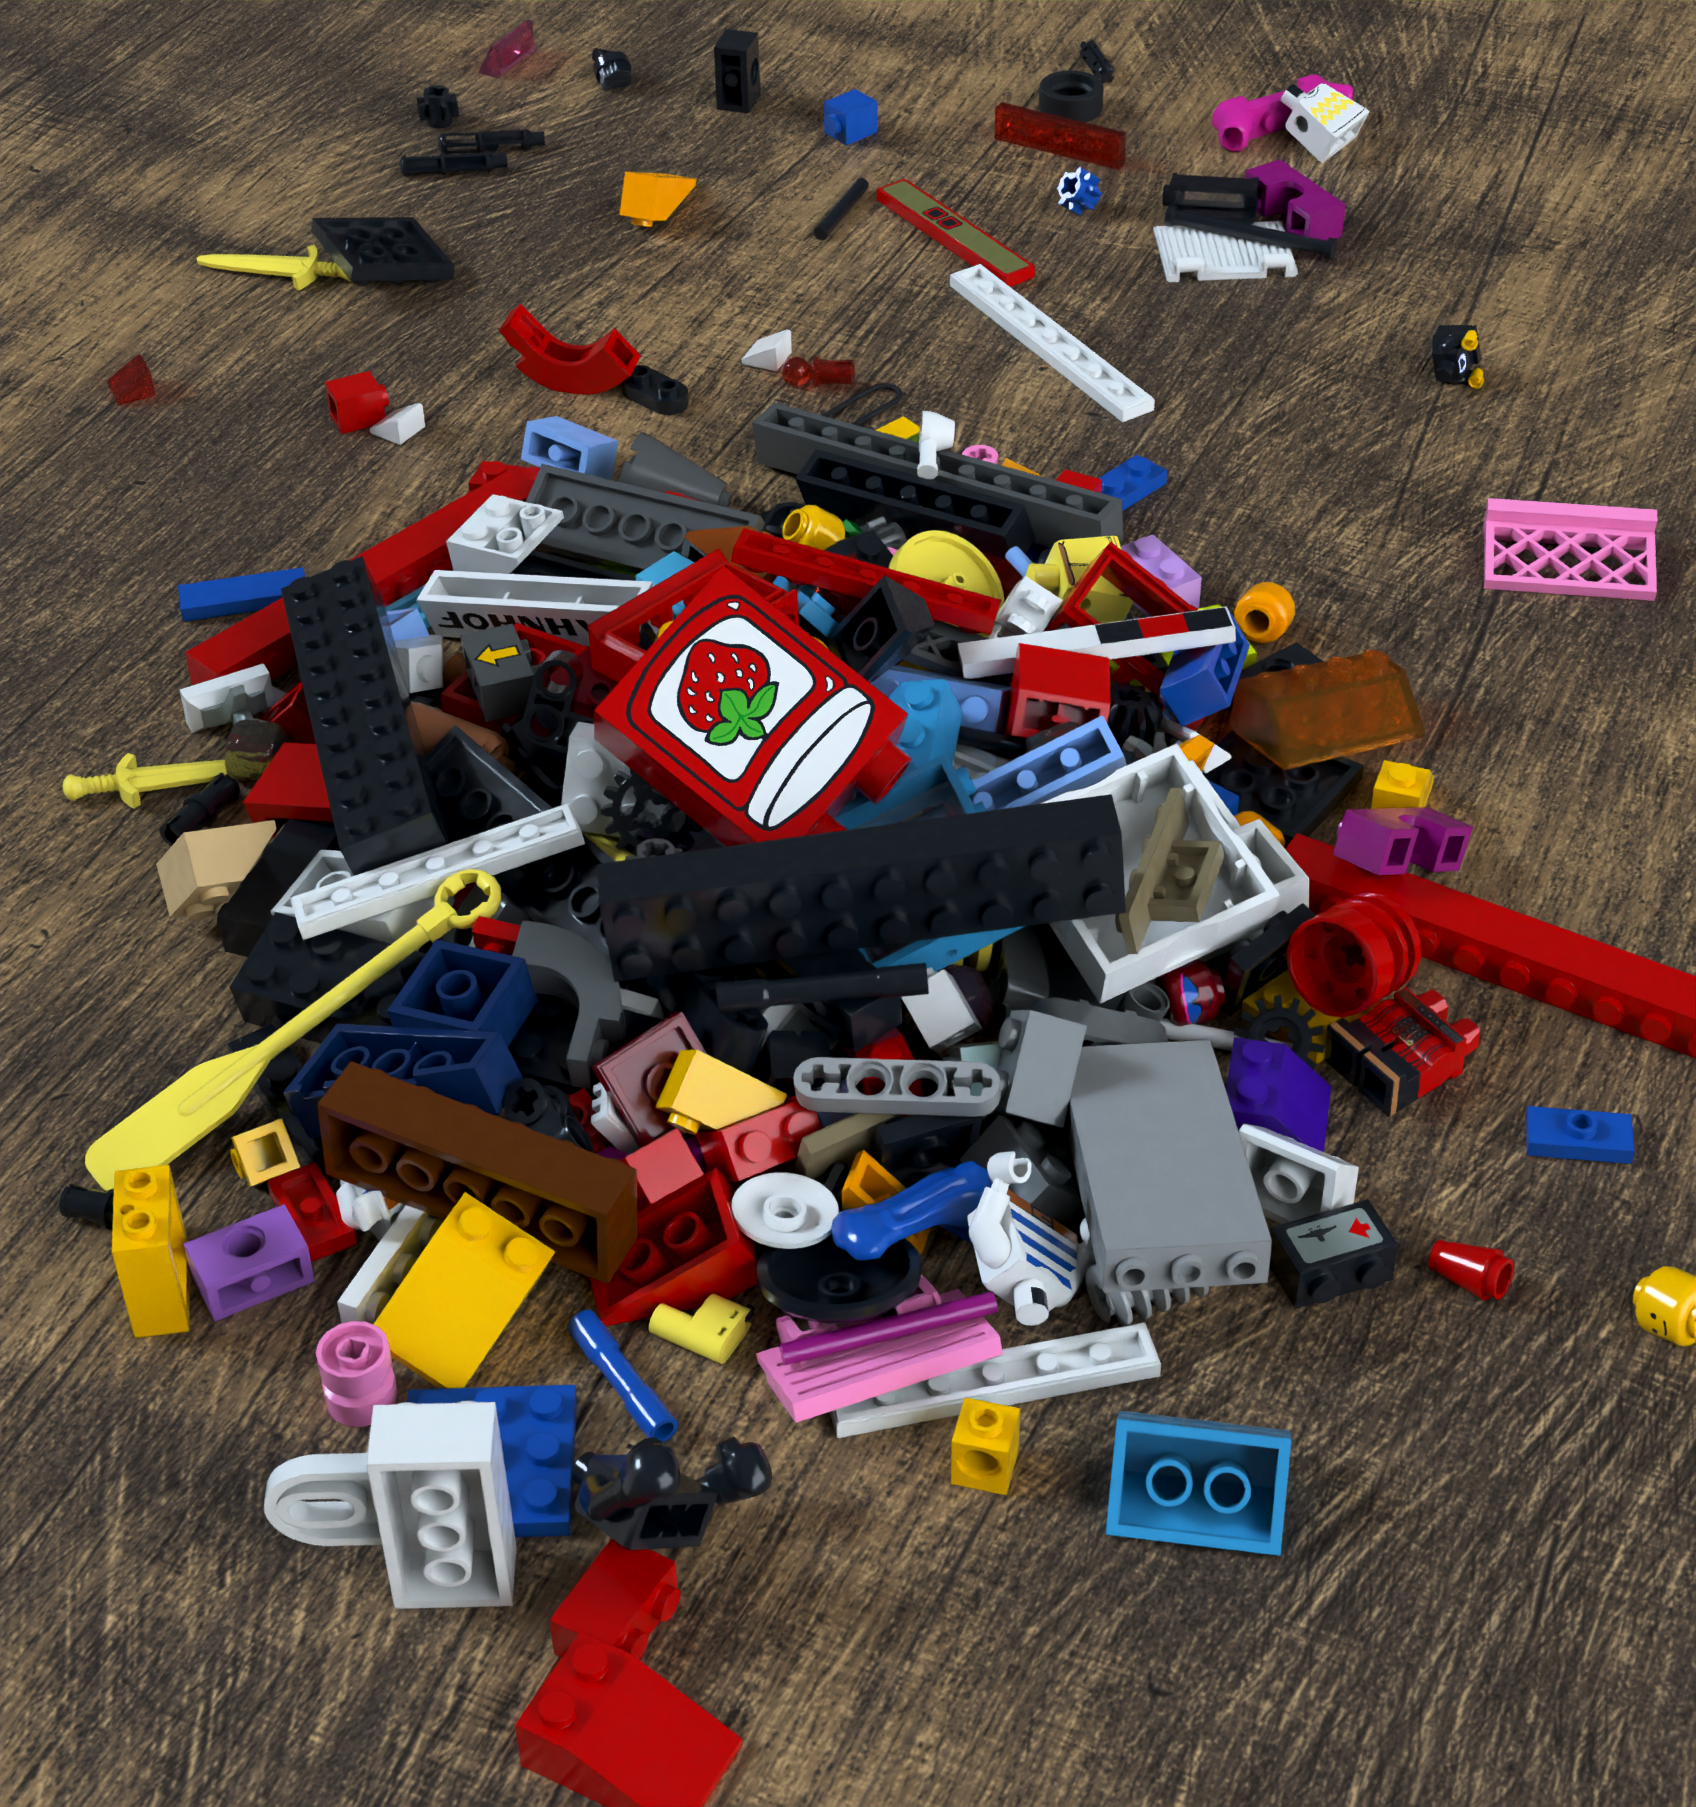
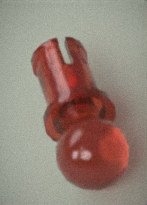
(798, 371)

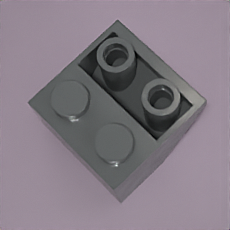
(1052, 1177)

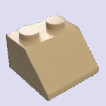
(209, 866)

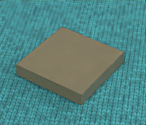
(838, 1143)

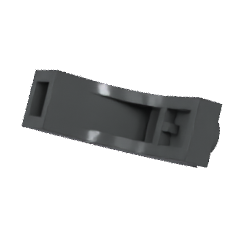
(581, 975)

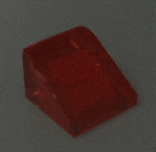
(132, 382)

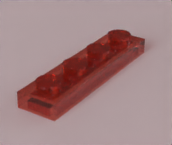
(1060, 136)

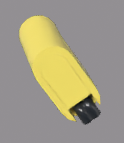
(711, 1332)

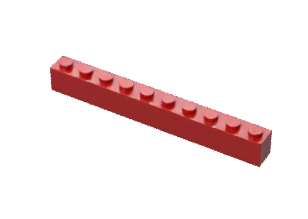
(396, 565)
(1519, 950)

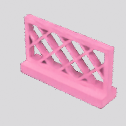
(1570, 528)

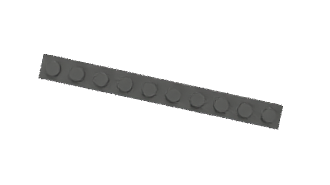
(1055, 509)

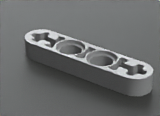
(897, 1078)

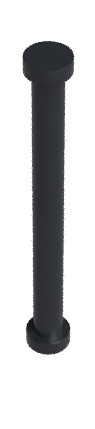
(1252, 232)

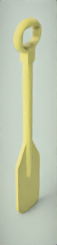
(218, 1087)

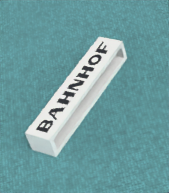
(556, 605)

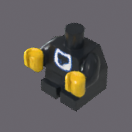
(1455, 352)

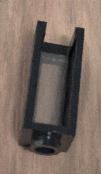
(1214, 196)

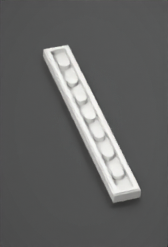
(1052, 343)

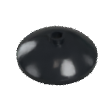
(833, 1287)

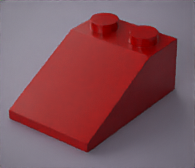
(681, 1255)
(622, 1732)

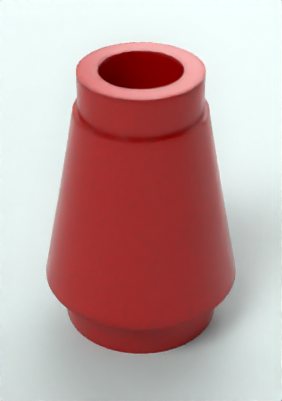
(1473, 1268)

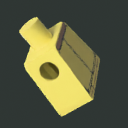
(1066, 565)

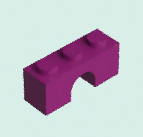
(1308, 206)
(1394, 837)

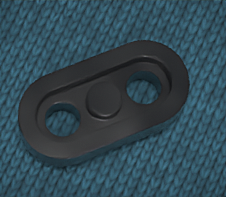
(655, 391)

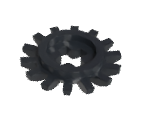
(1278, 1017)

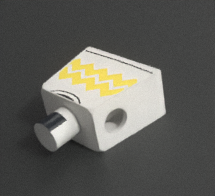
(1323, 119)

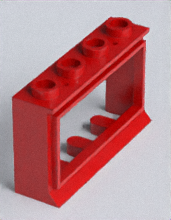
(1140, 587)
(617, 634)

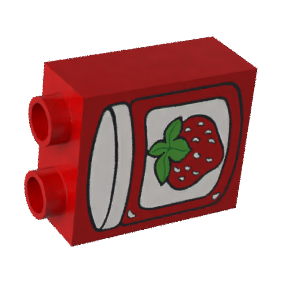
(751, 721)

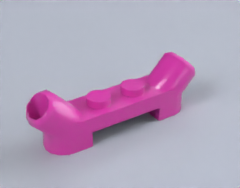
(1243, 120)

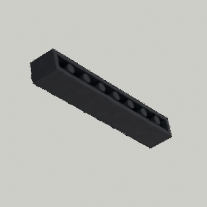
(281, 863)

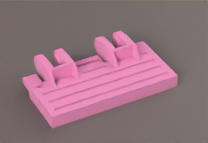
(877, 1368)

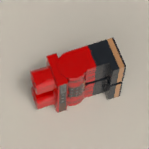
(1403, 1046)

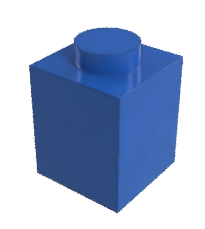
(850, 117)

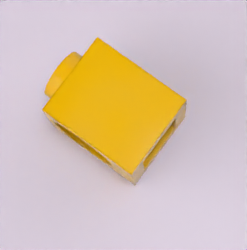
(985, 1446)

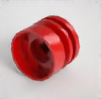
(1353, 954)

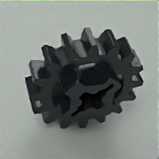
(630, 820)

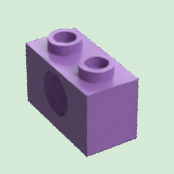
(249, 1262)

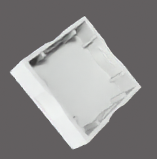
(1237, 906)

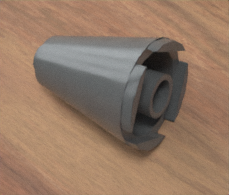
(665, 470)

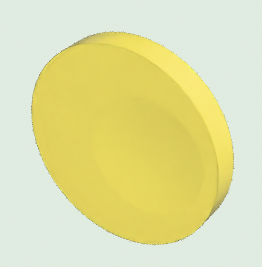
(949, 561)

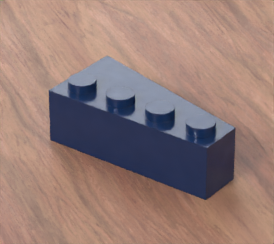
(452, 1063)

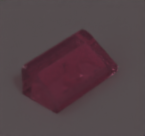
(509, 51)

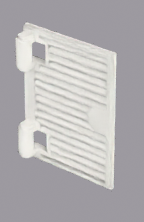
(1220, 255)

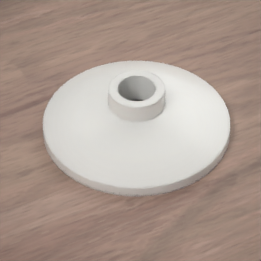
(784, 1210)

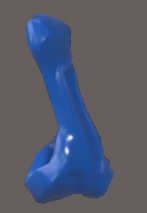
(937, 1199)

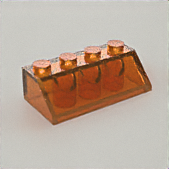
(1326, 709)

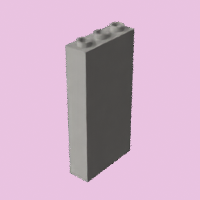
(1163, 1170)

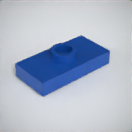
(1579, 1134)

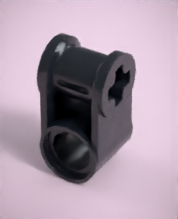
(545, 1111)

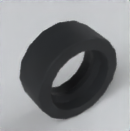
(1071, 95)

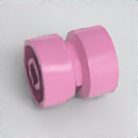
(356, 1372)

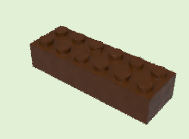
(436, 1149)

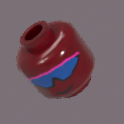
(1193, 993)

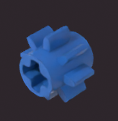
(1079, 191)

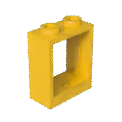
(151, 1251)

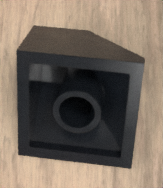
(881, 629)

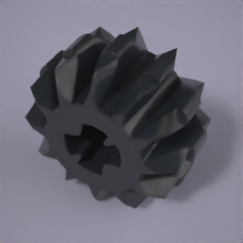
(1133, 712)

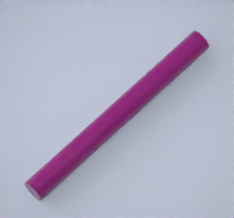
(888, 1328)

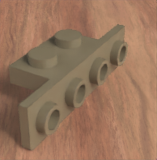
(1171, 877)

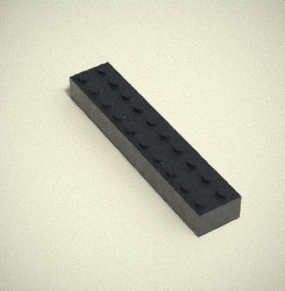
(362, 718)
(862, 888)
(292, 973)

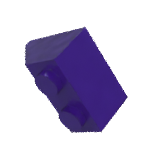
(1277, 1091)

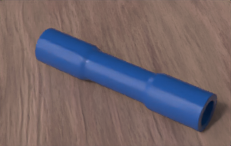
(605, 1353)

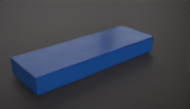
(234, 594)

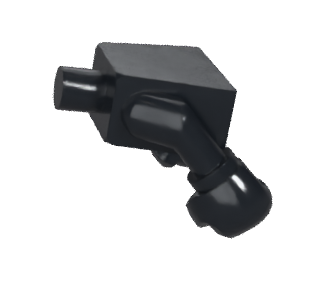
(652, 1505)

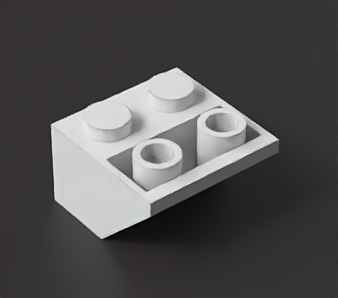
(500, 535)

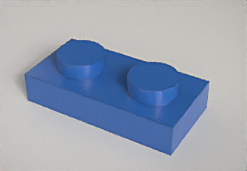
(1133, 480)

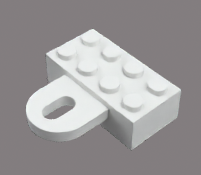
(423, 1492)

